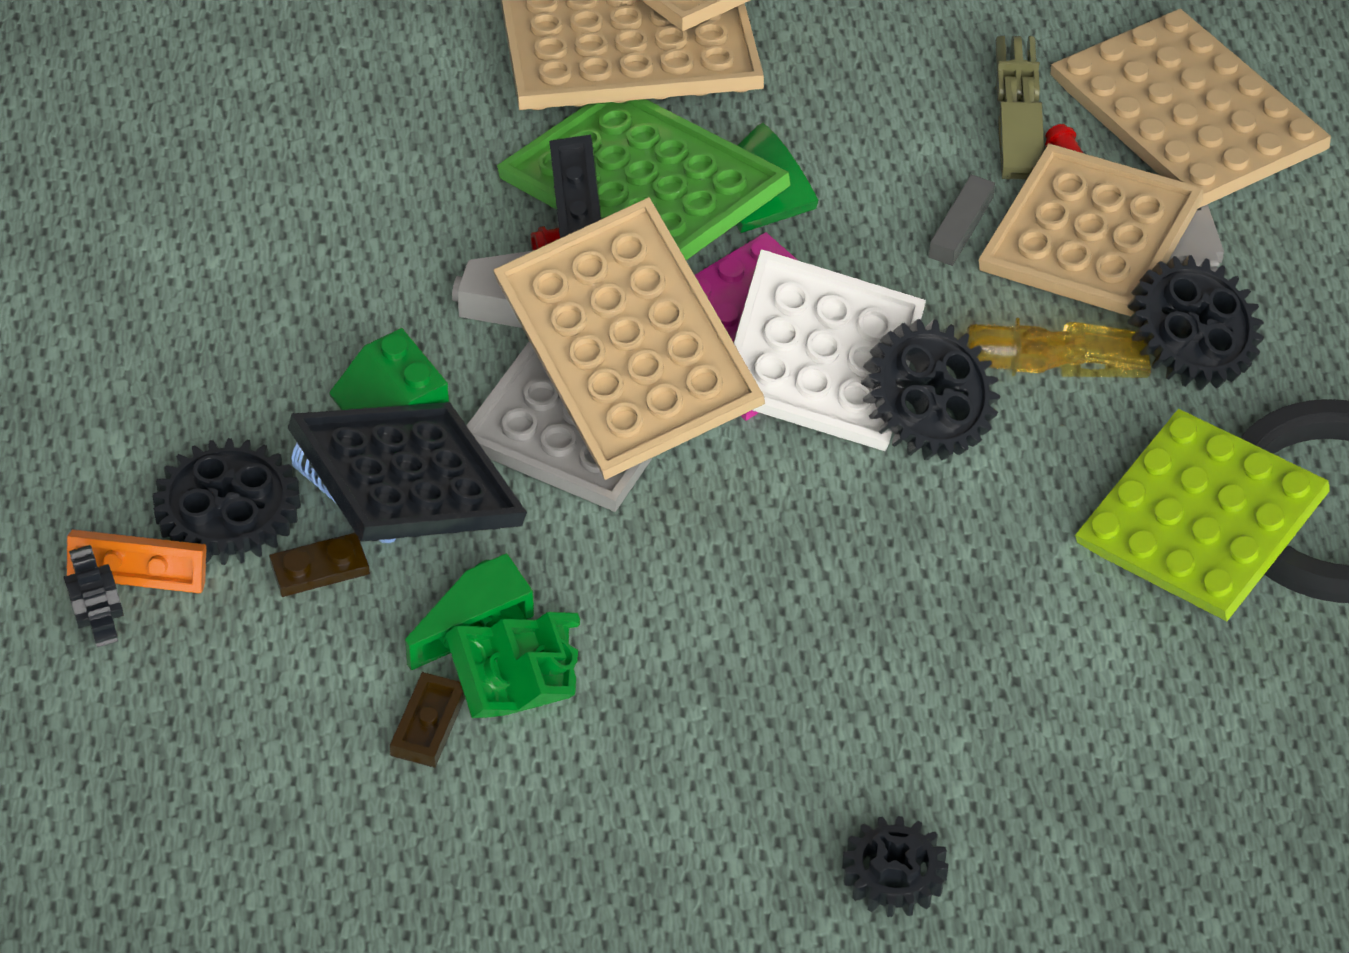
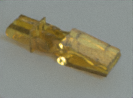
(1038, 349)

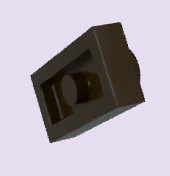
(319, 564)
(427, 720)

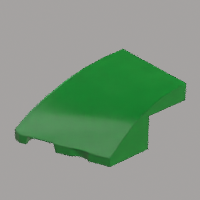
(790, 202)
(515, 663)

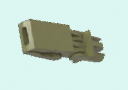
(1020, 110)

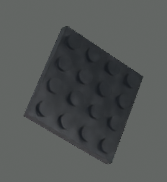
(406, 471)

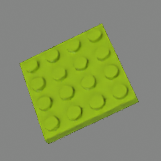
(1203, 514)

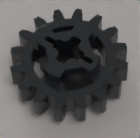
(93, 596)
(895, 866)

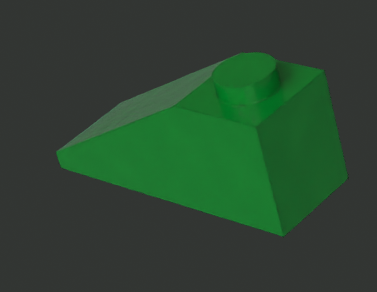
(478, 598)

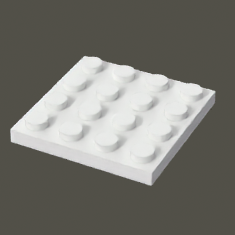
(808, 343)

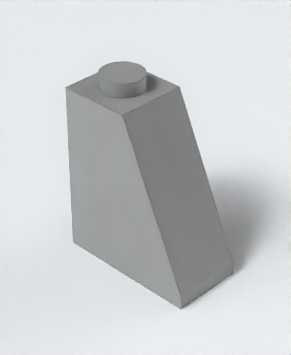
(480, 294)

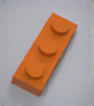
(145, 560)

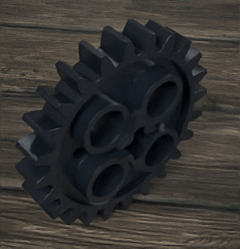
(1207, 316)
(930, 389)
(227, 500)

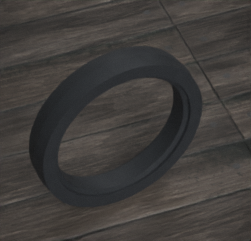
(1279, 430)

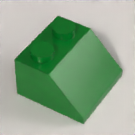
(390, 374)

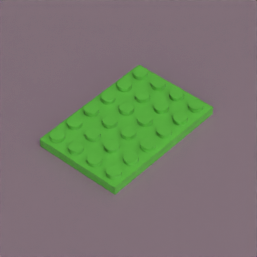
(645, 152)

